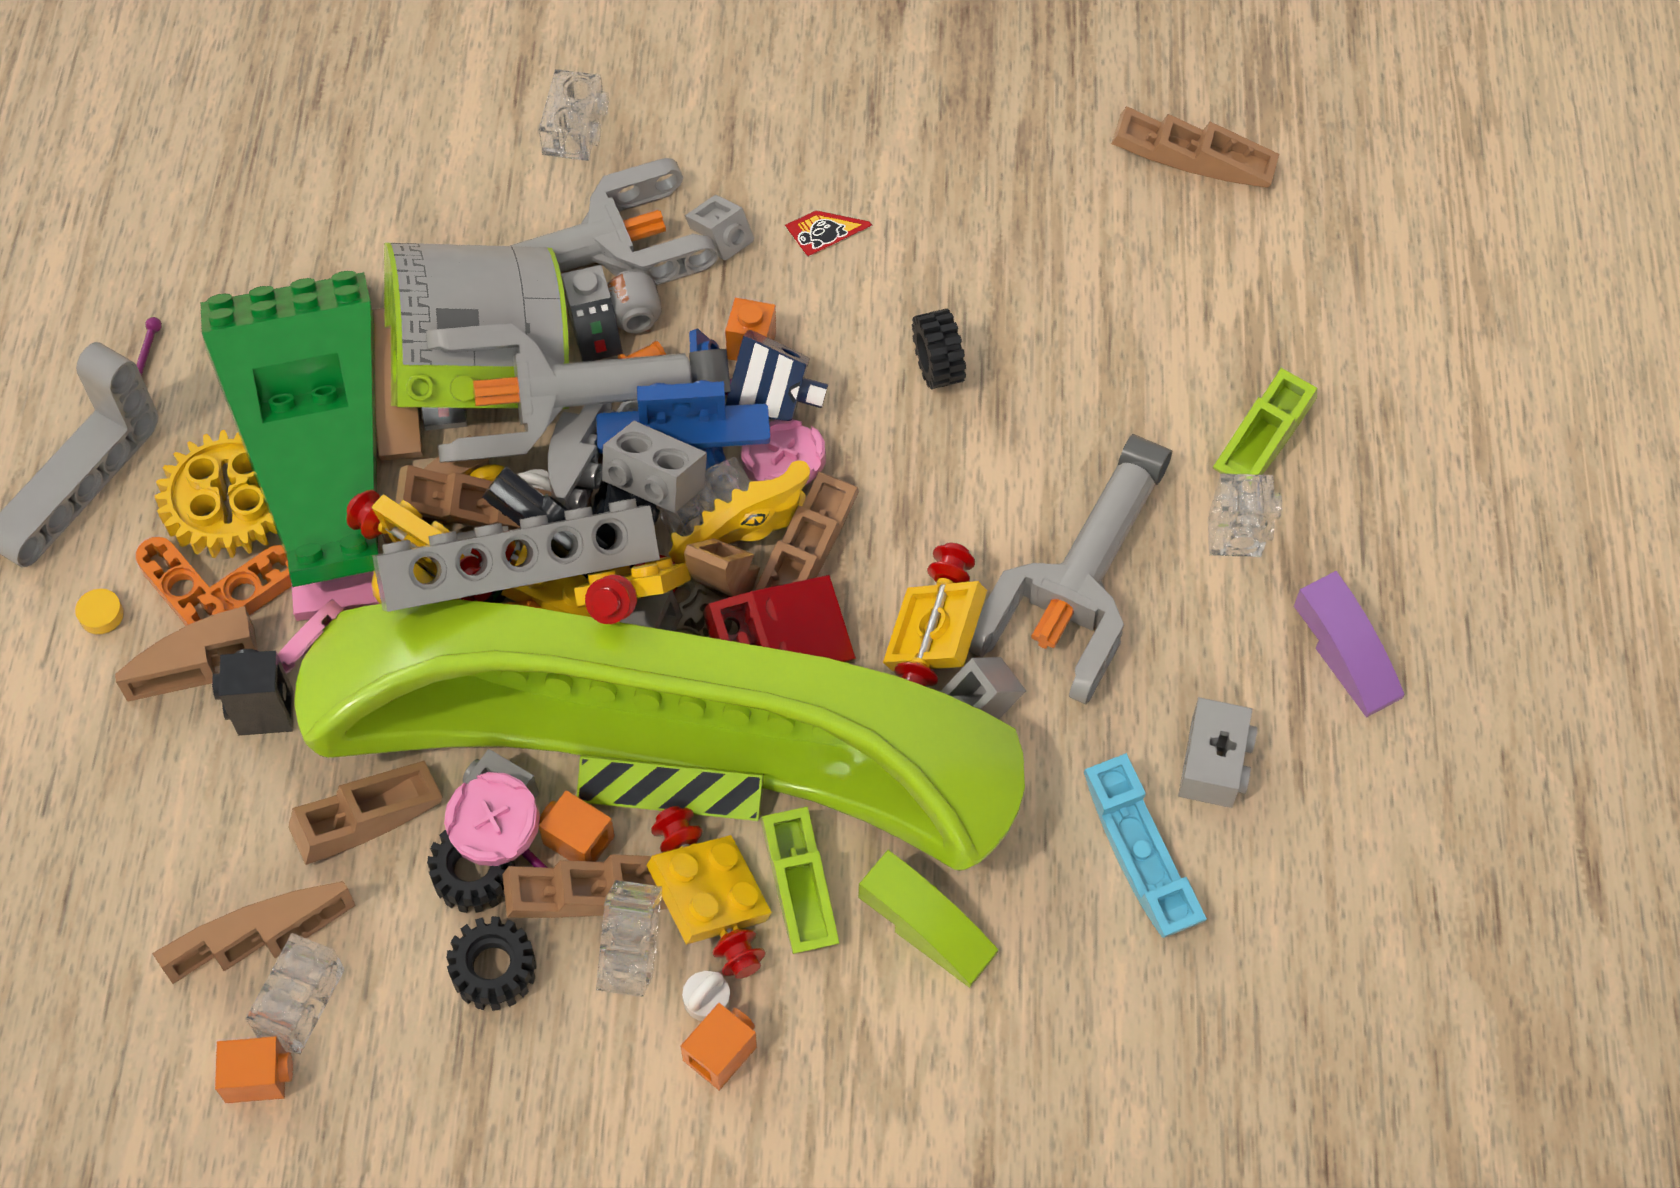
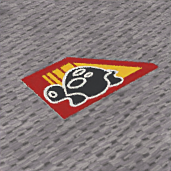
(823, 229)

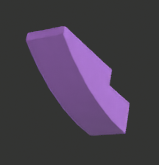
(1349, 643)

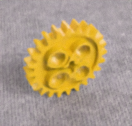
(188, 497)

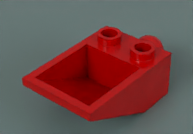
(786, 617)

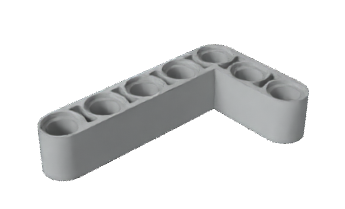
(86, 461)

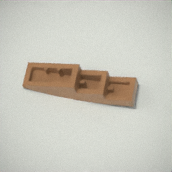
(1203, 152)
(396, 427)
(450, 497)
(810, 533)
(570, 886)
(253, 926)

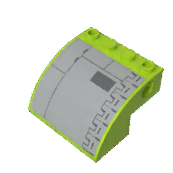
(466, 287)

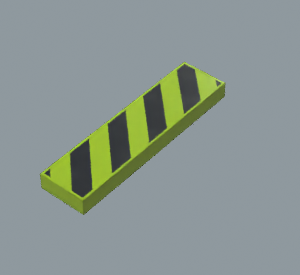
(668, 785)

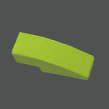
(1267, 426)
(799, 880)
(926, 918)

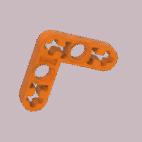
(218, 596)

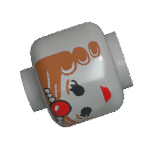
(634, 301)

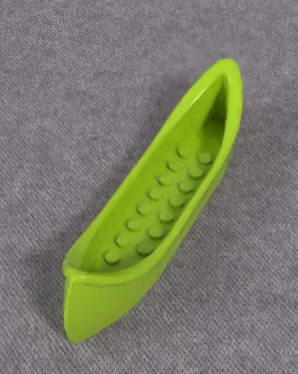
(636, 692)

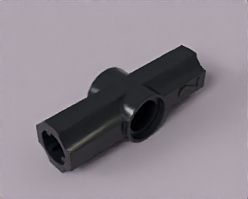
(521, 500)

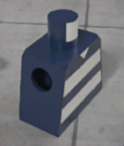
(773, 376)

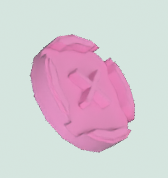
(787, 444)
(306, 636)
(492, 819)

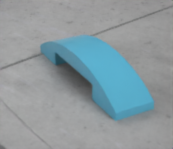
(1139, 847)

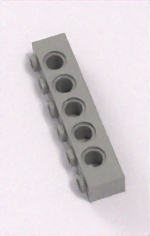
(633, 544)

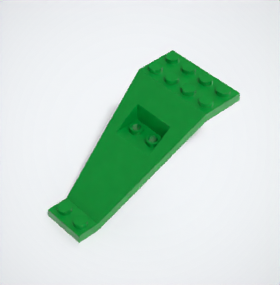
(304, 405)

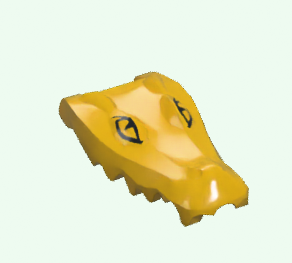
(751, 513)

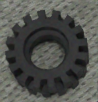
(939, 348)
(458, 891)
(483, 937)

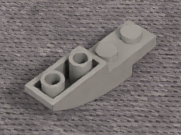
(575, 456)

